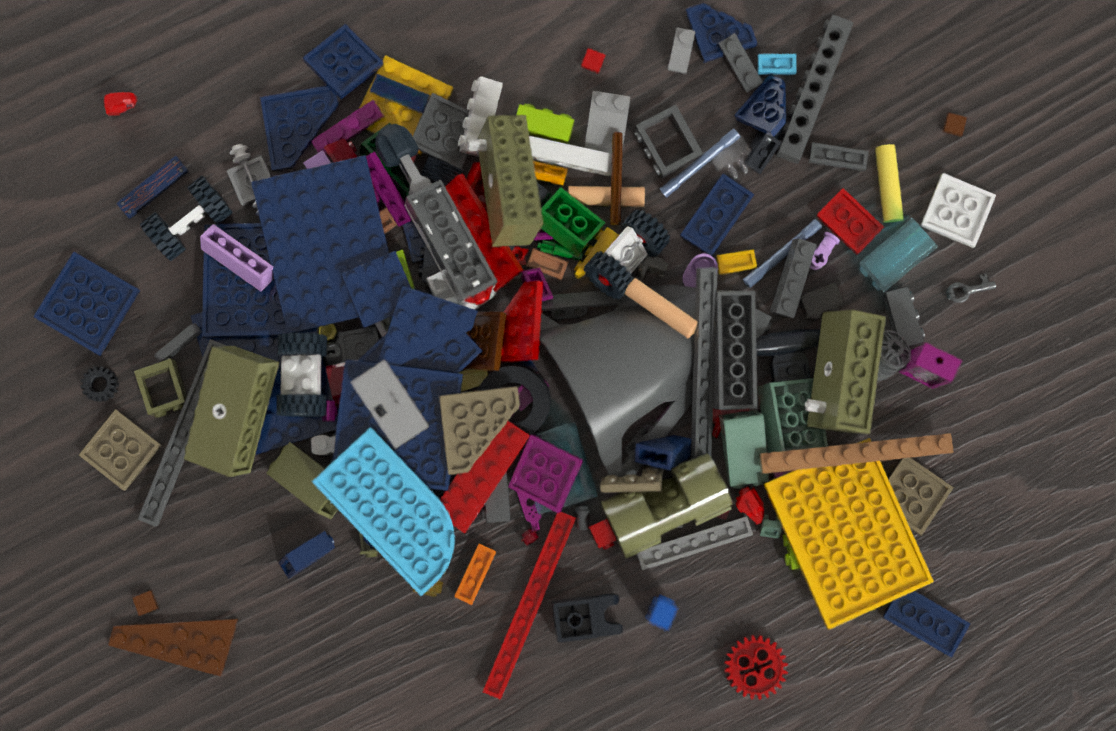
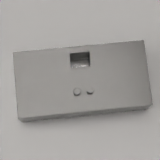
(390, 403)

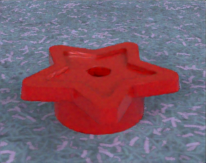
(521, 252)

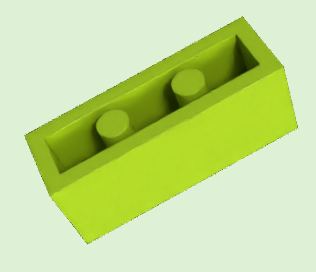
(546, 124)

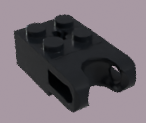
(591, 617)

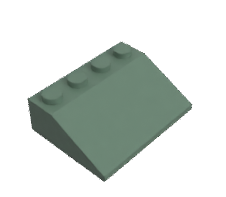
(787, 416)

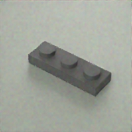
(740, 63)
(838, 156)

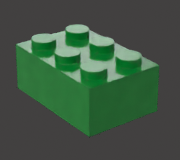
(570, 222)

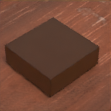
(954, 124)
(145, 603)

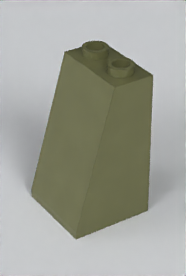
(296, 473)

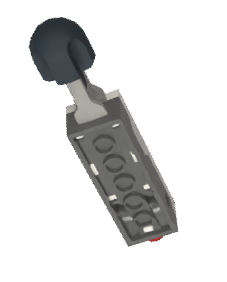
(438, 221)

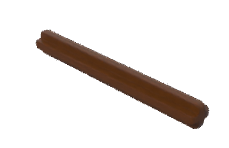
(616, 178)

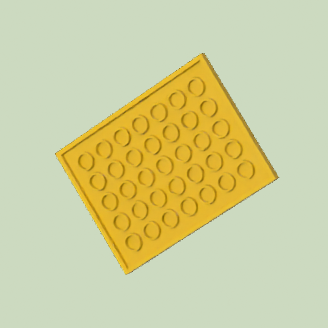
(848, 537)

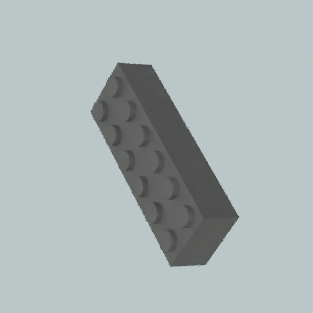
(735, 351)

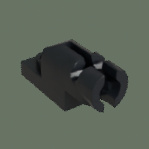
(762, 148)

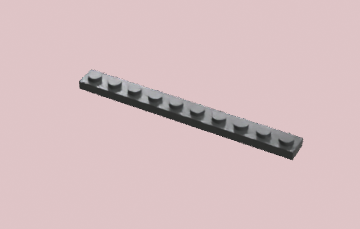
(703, 361)
(175, 451)

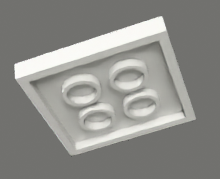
(958, 210)

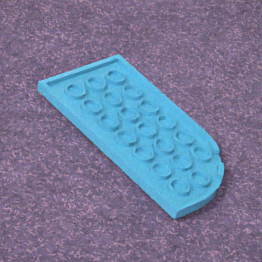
(391, 509)

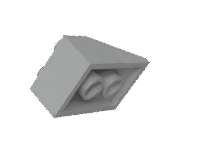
(606, 116)

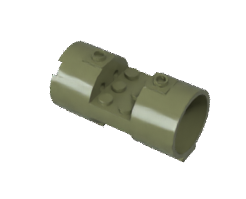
(691, 494)

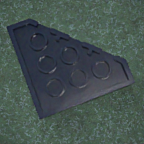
(294, 121)
(423, 324)

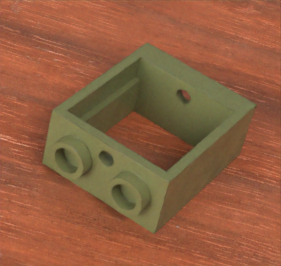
(155, 369)

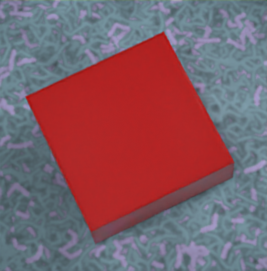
(593, 60)

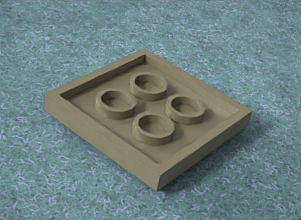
(120, 450)
(918, 493)

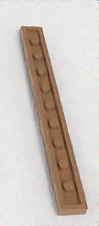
(855, 453)

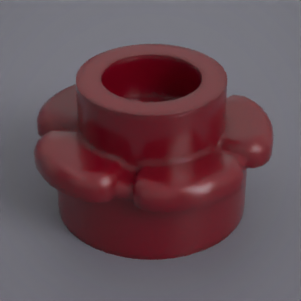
(529, 537)

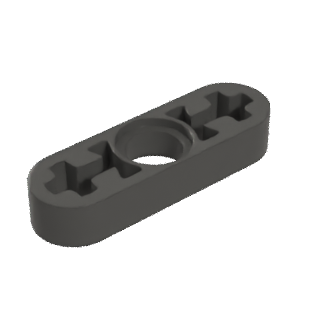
(178, 343)

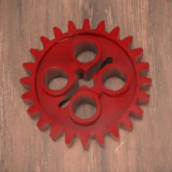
(749, 649)

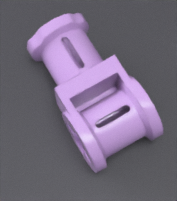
(824, 250)

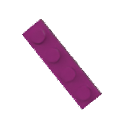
(350, 126)
(387, 190)

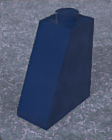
(664, 451)
(306, 554)

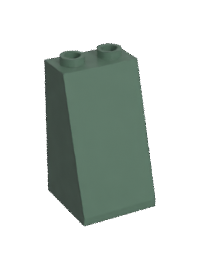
(742, 443)

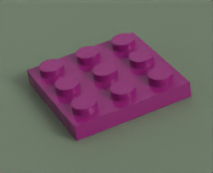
(545, 473)

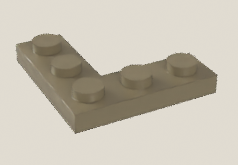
(649, 481)

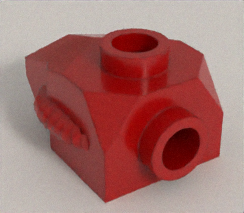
(750, 504)

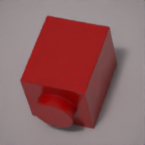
(603, 534)

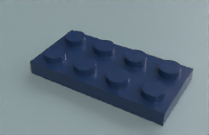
(717, 215)
(927, 622)

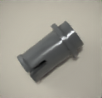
(582, 517)

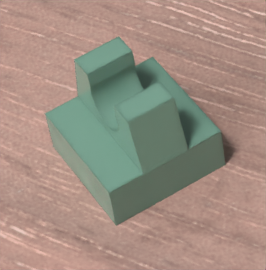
(770, 528)

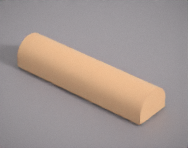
(602, 195)
(661, 308)

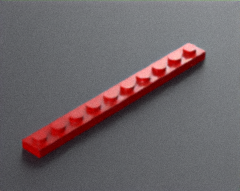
(529, 605)

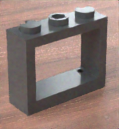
(685, 133)

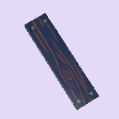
(152, 187)

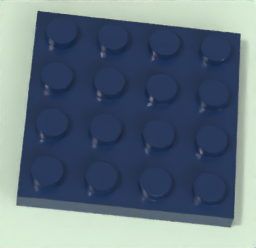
(86, 303)

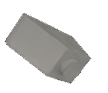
(681, 50)

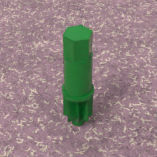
(557, 249)

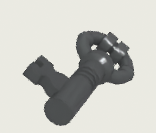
(967, 290)

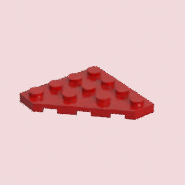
(523, 324)

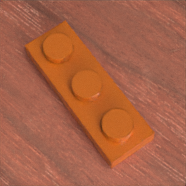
(475, 574)

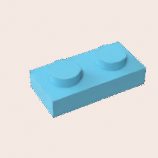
(776, 64)

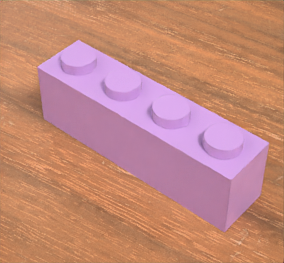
(237, 257)

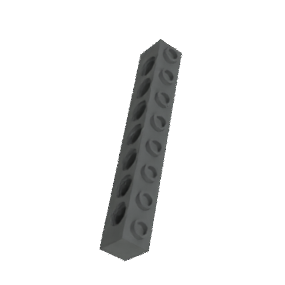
(840, 28)

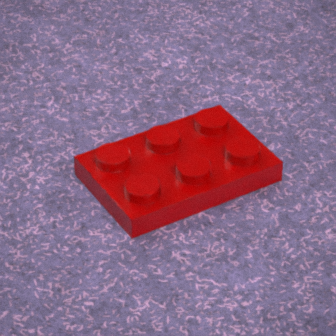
(850, 221)

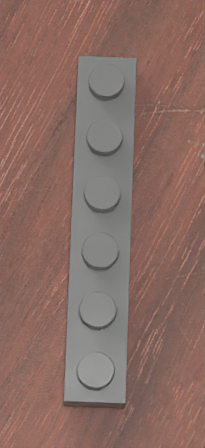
(695, 543)

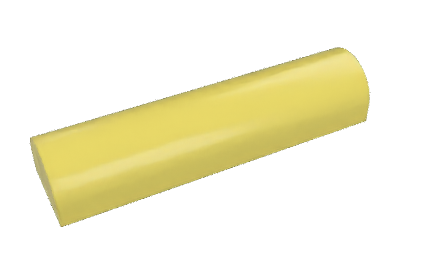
(889, 183)

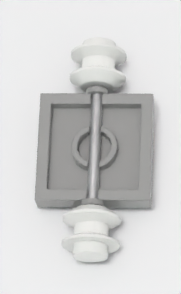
(245, 173)

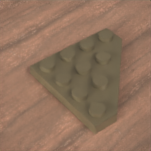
(472, 422)

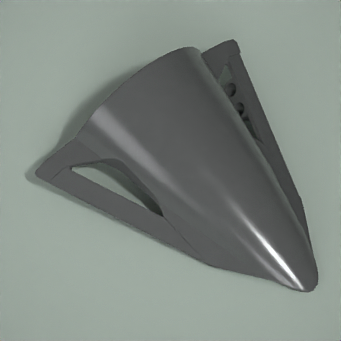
(622, 366)

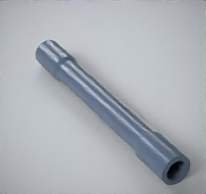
(724, 142)
(759, 272)

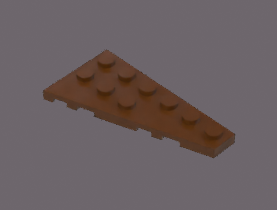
(188, 644)

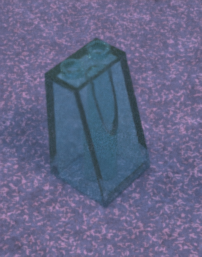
(897, 255)

